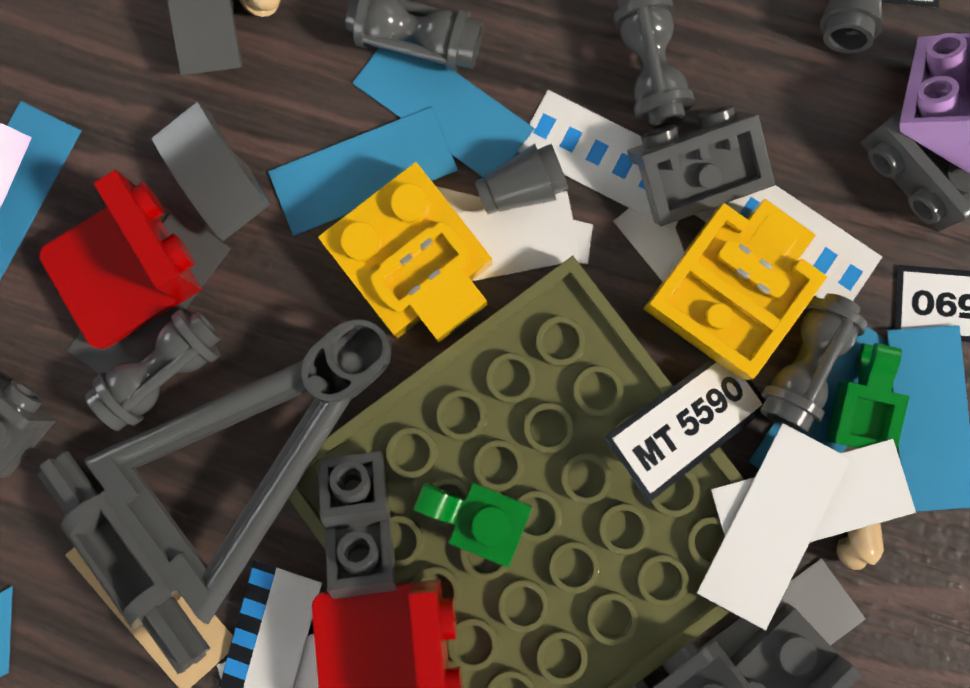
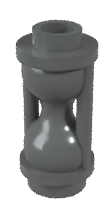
(438, 34)
(660, 88)
(133, 387)
(801, 388)

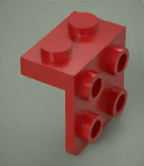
(120, 264)
(386, 638)

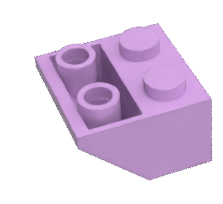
(939, 97)

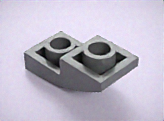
(205, 35)
(210, 172)
(356, 525)

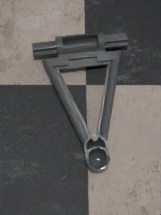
(134, 540)

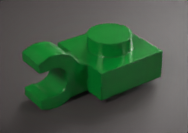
(869, 410)
(483, 521)

